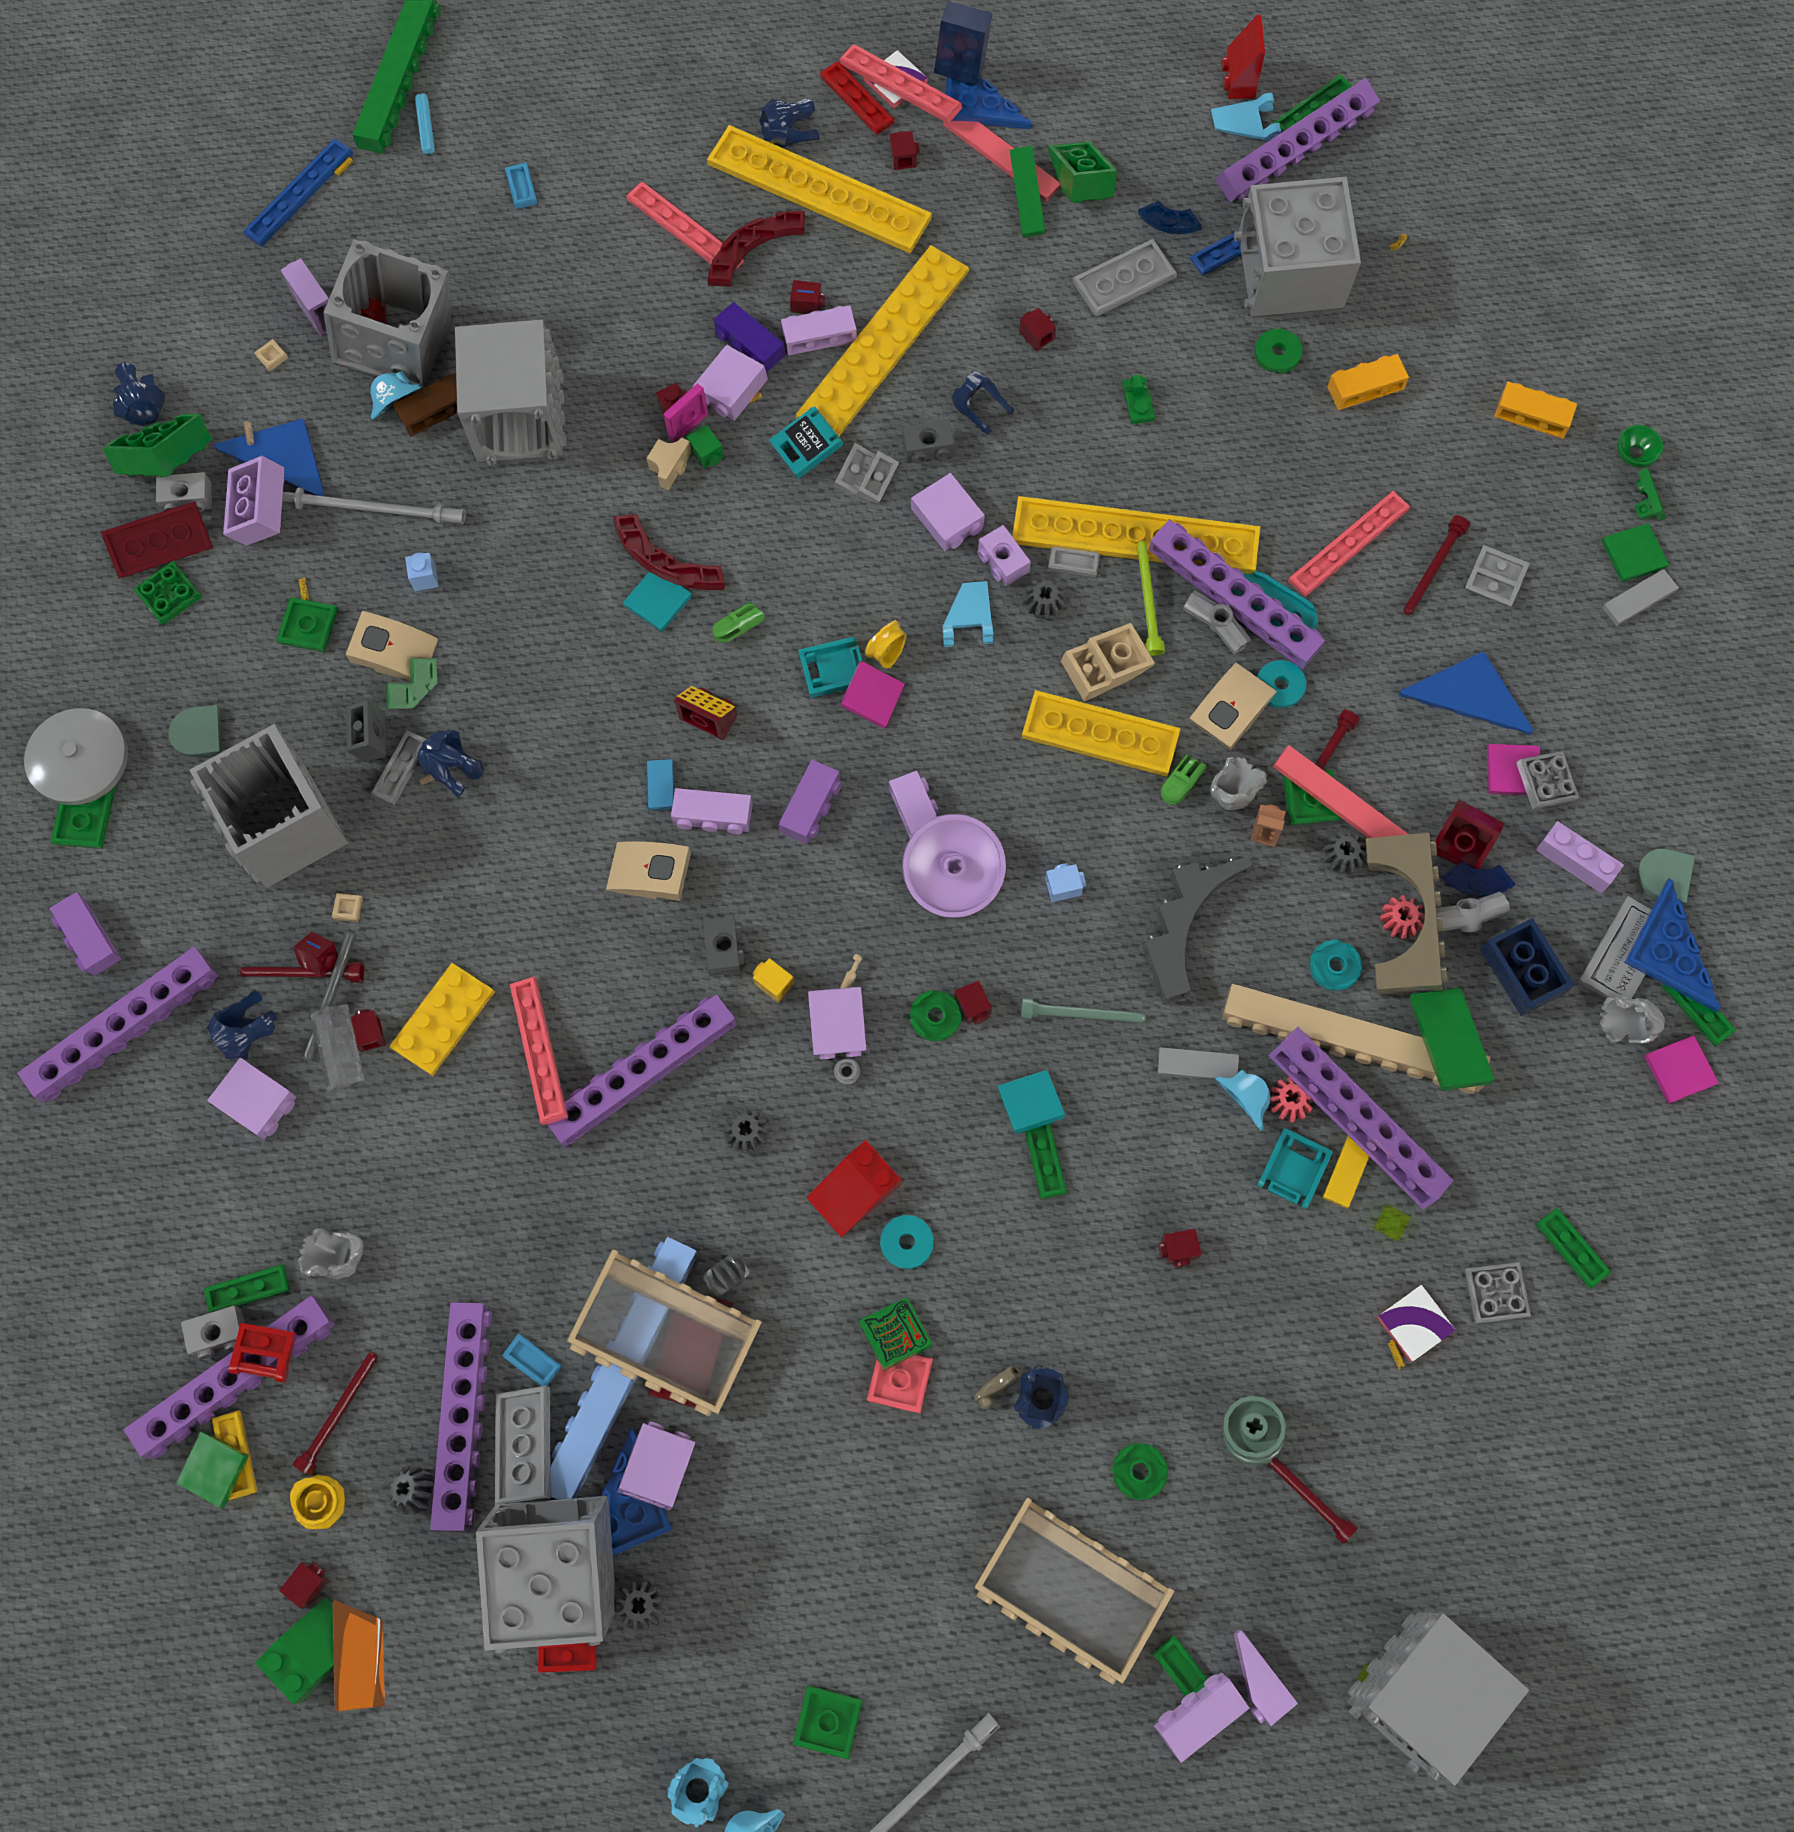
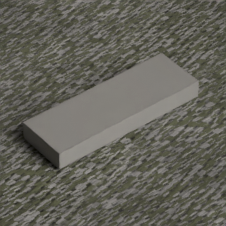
(1640, 597)
(398, 769)
(1196, 1064)

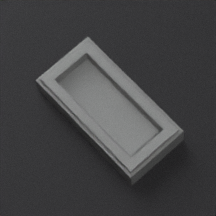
(1074, 561)

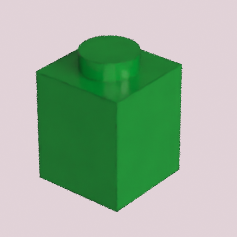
(705, 447)

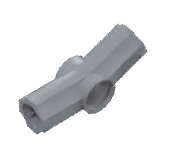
(1229, 631)
(1471, 913)

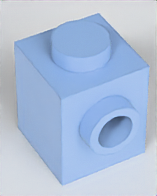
(421, 571)
(1064, 882)

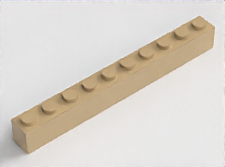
(1332, 1031)

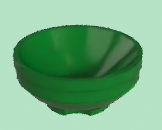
(1644, 438)

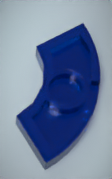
(1169, 220)
(1478, 882)

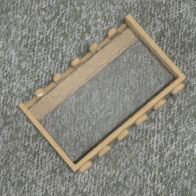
(663, 1333)
(1073, 1592)

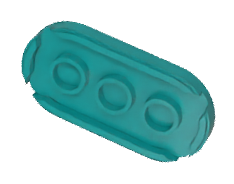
(1290, 600)

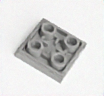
(1547, 780)
(1497, 1293)

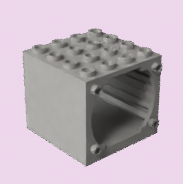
(1298, 246)
(397, 282)
(510, 391)
(240, 774)
(546, 1573)
(1436, 1696)

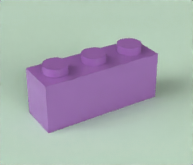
(810, 802)
(84, 934)

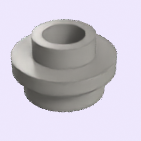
(847, 1063)

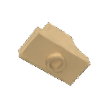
(669, 460)

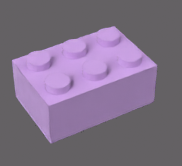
(254, 500)

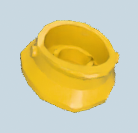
(887, 644)
(310, 1498)

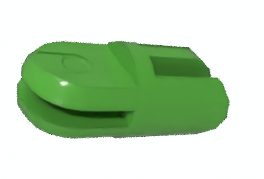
(737, 622)
(1182, 780)

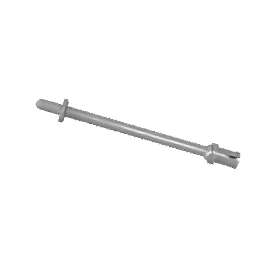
(438, 513)
(971, 1742)

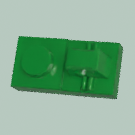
(1138, 399)
(1652, 505)

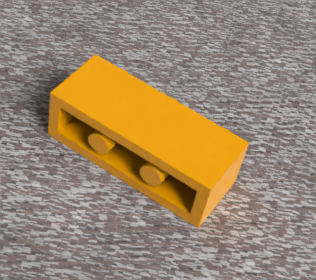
(1367, 381)
(1535, 410)

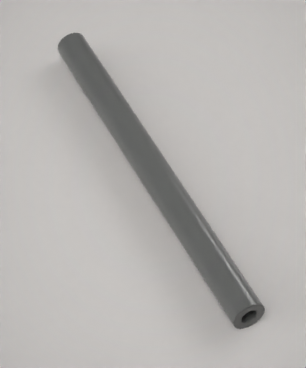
(332, 987)

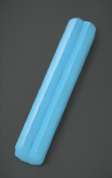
(424, 123)

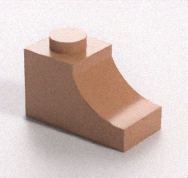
(1268, 825)

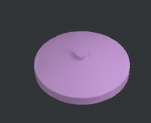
(954, 865)

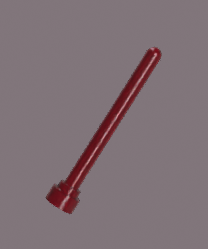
(1457, 527)
(1346, 721)
(352, 972)
(307, 1460)
(1342, 1528)

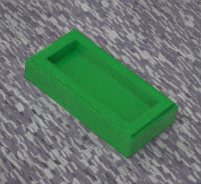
(1180, 1666)

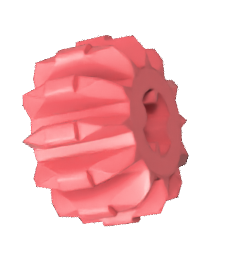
(1392, 916)
(1292, 1108)

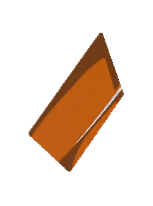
(357, 1659)

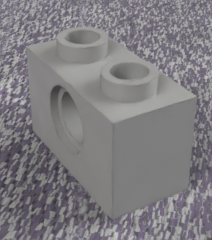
(172, 488)
(199, 1329)

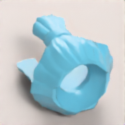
(684, 1808)

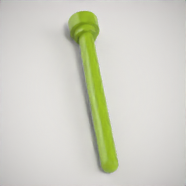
(1154, 644)

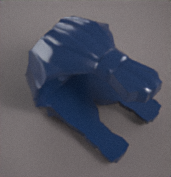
(779, 118)
(963, 395)
(136, 400)
(446, 751)
(234, 1033)
(1038, 1379)

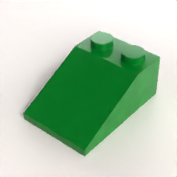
(1083, 171)
(302, 1654)

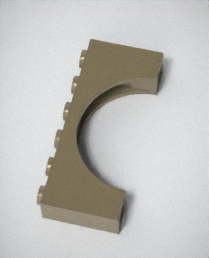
(1420, 965)

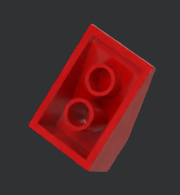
(1244, 61)
(854, 1188)

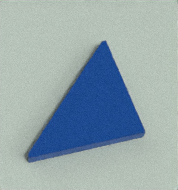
(984, 105)
(284, 445)
(1471, 691)
(1670, 952)
(631, 1518)

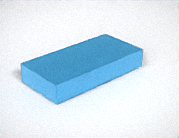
(521, 185)
(660, 784)
(531, 1360)

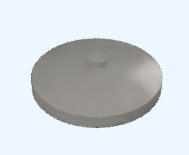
(76, 756)

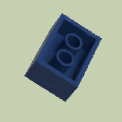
(962, 42)
(1527, 967)

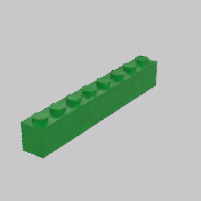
(395, 75)

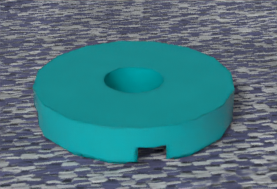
(1292, 675)
(1332, 979)
(895, 1253)

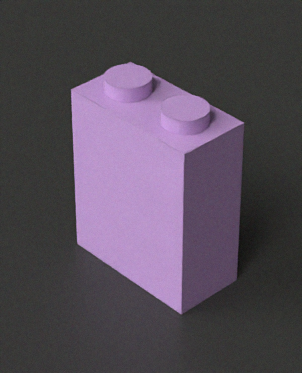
(307, 293)
(731, 382)
(948, 512)
(837, 1022)
(252, 1099)
(656, 1465)

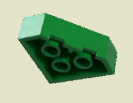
(158, 447)

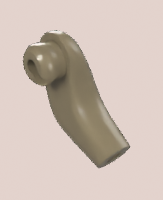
(997, 1385)

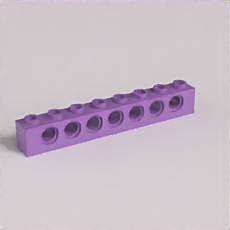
(1360, 96)
(1221, 593)
(656, 1069)
(38, 1073)
(1361, 1118)
(460, 1317)
(144, 1432)

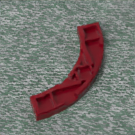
(749, 237)
(661, 563)

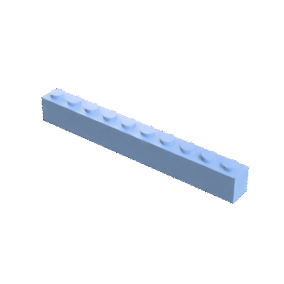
(606, 1396)

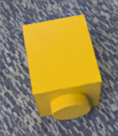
(773, 979)

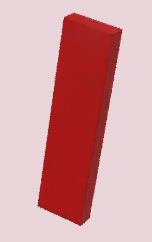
(857, 98)

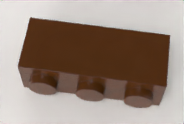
(428, 405)

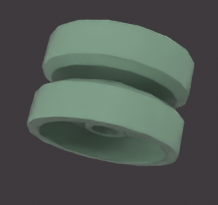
(1256, 1414)

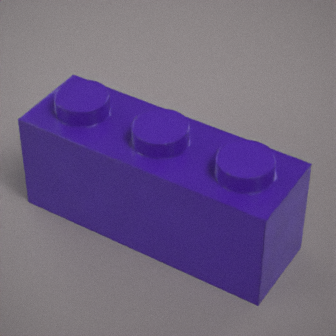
(748, 336)

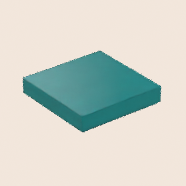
(657, 601)
(1031, 1102)

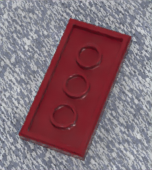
(157, 539)

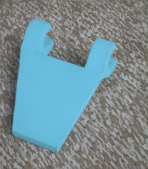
(1245, 120)
(969, 610)

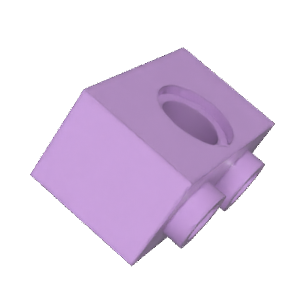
(1002, 543)

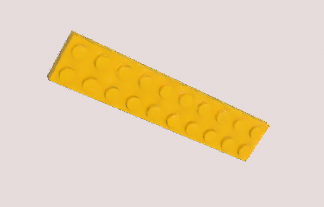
(819, 189)
(886, 338)
(1119, 531)

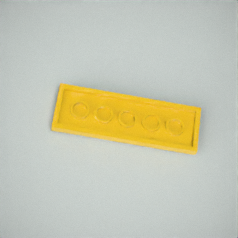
(1101, 733)

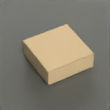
(271, 355)
(347, 907)

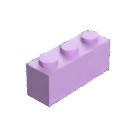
(819, 330)
(912, 801)
(711, 811)
(1579, 857)
(1201, 1716)

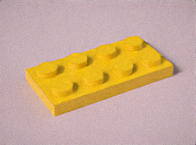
(442, 1019)

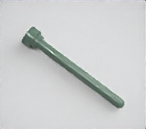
(1031, 1009)

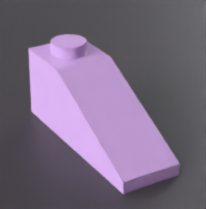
(1263, 1687)

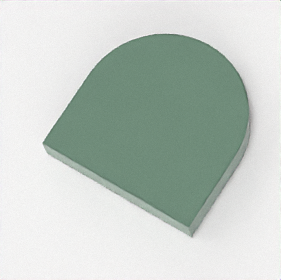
(197, 731)
(1661, 865)

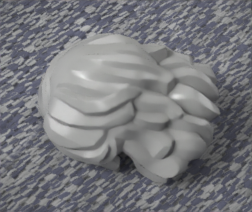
(1237, 784)
(1631, 1018)
(330, 1255)

